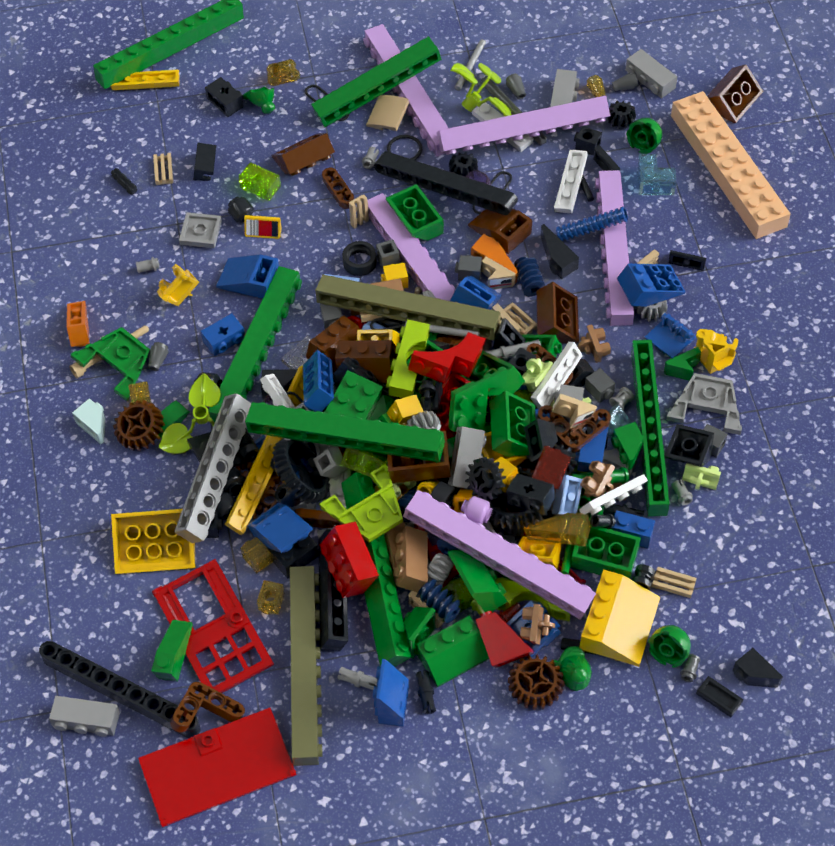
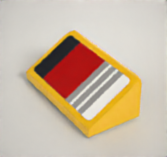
(262, 227)

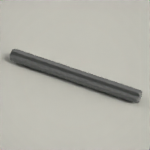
(496, 92)

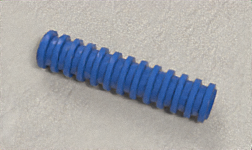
(592, 224)

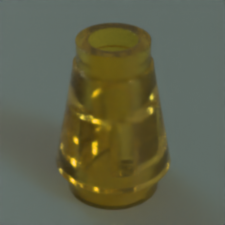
(596, 86)

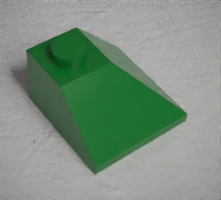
(419, 626)

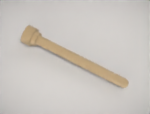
(78, 371)

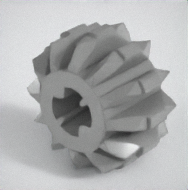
(653, 311)
(425, 420)
(440, 568)

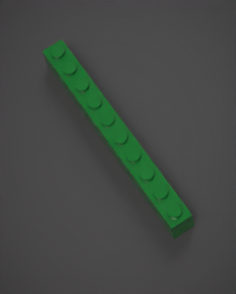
(168, 42)
(259, 336)
(650, 427)
(345, 431)
(382, 594)

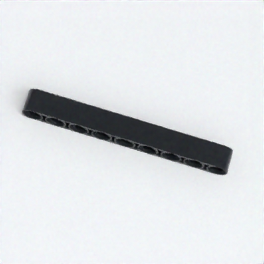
(446, 183)
(111, 683)

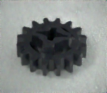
(484, 478)

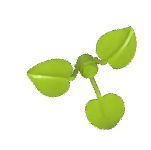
(473, 99)
(202, 394)

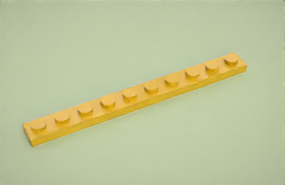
(260, 471)

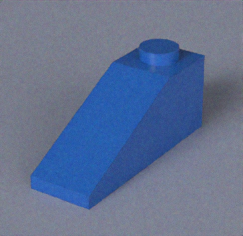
(592, 451)

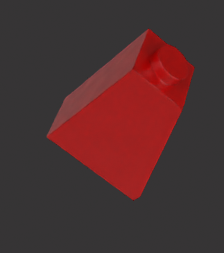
(501, 640)

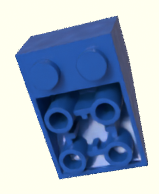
(248, 274)
(649, 283)
(475, 293)
(279, 528)
(390, 695)

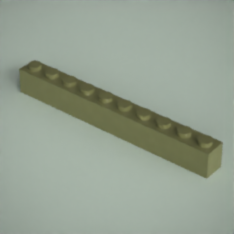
(406, 305)
(304, 666)

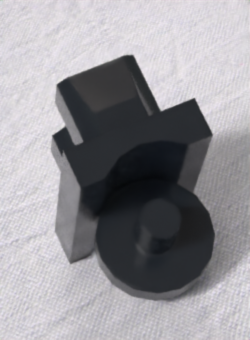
(431, 395)

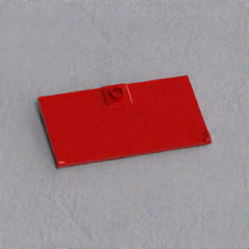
(216, 767)

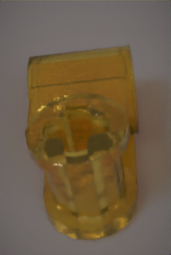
(281, 72)

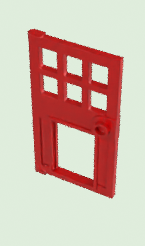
(222, 628)

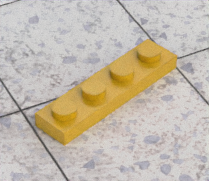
(149, 79)

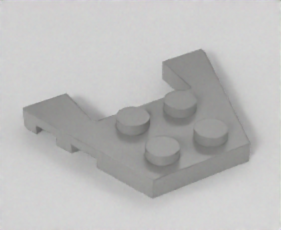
(710, 395)

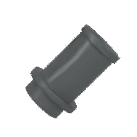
(689, 672)

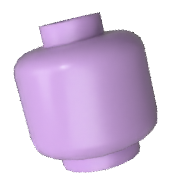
(477, 509)

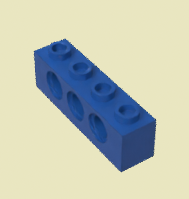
(318, 382)

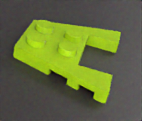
(373, 514)

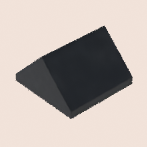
(690, 445)

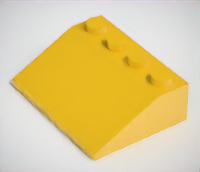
(149, 543)
(619, 619)

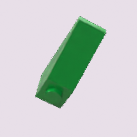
(172, 651)

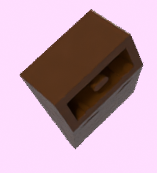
(505, 229)

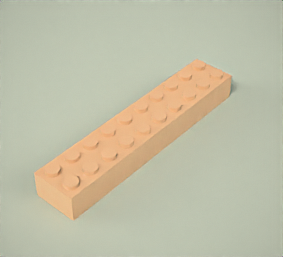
(730, 165)

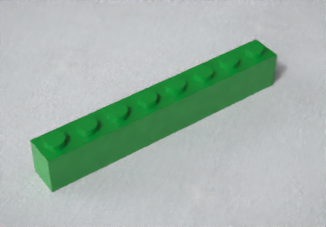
(376, 81)

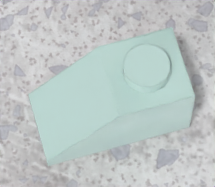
(91, 419)

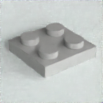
(200, 230)

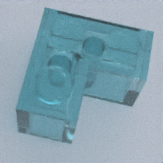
(654, 179)

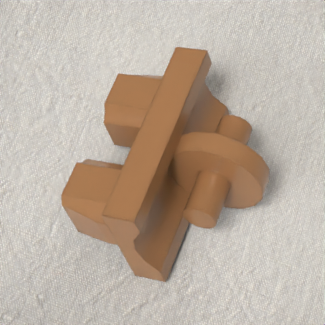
(592, 344)
(600, 480)
(536, 615)

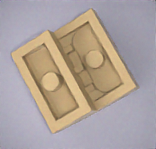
(388, 112)

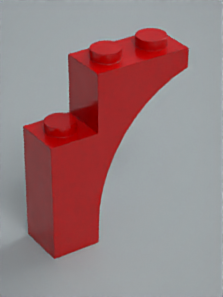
(457, 359)

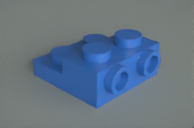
(517, 622)

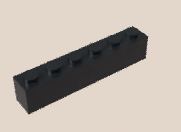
(332, 607)

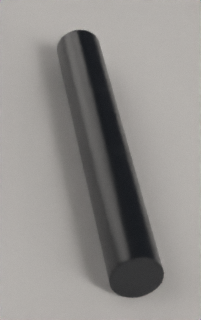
(586, 189)

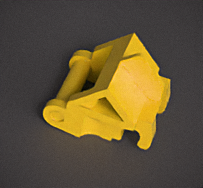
(179, 288)
(717, 352)

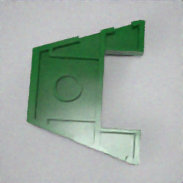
(122, 353)
(469, 402)

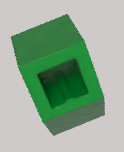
(628, 442)

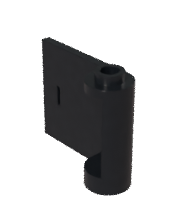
(247, 448)

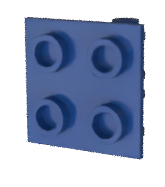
(670, 336)

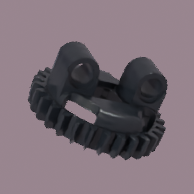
(286, 462)
(512, 522)

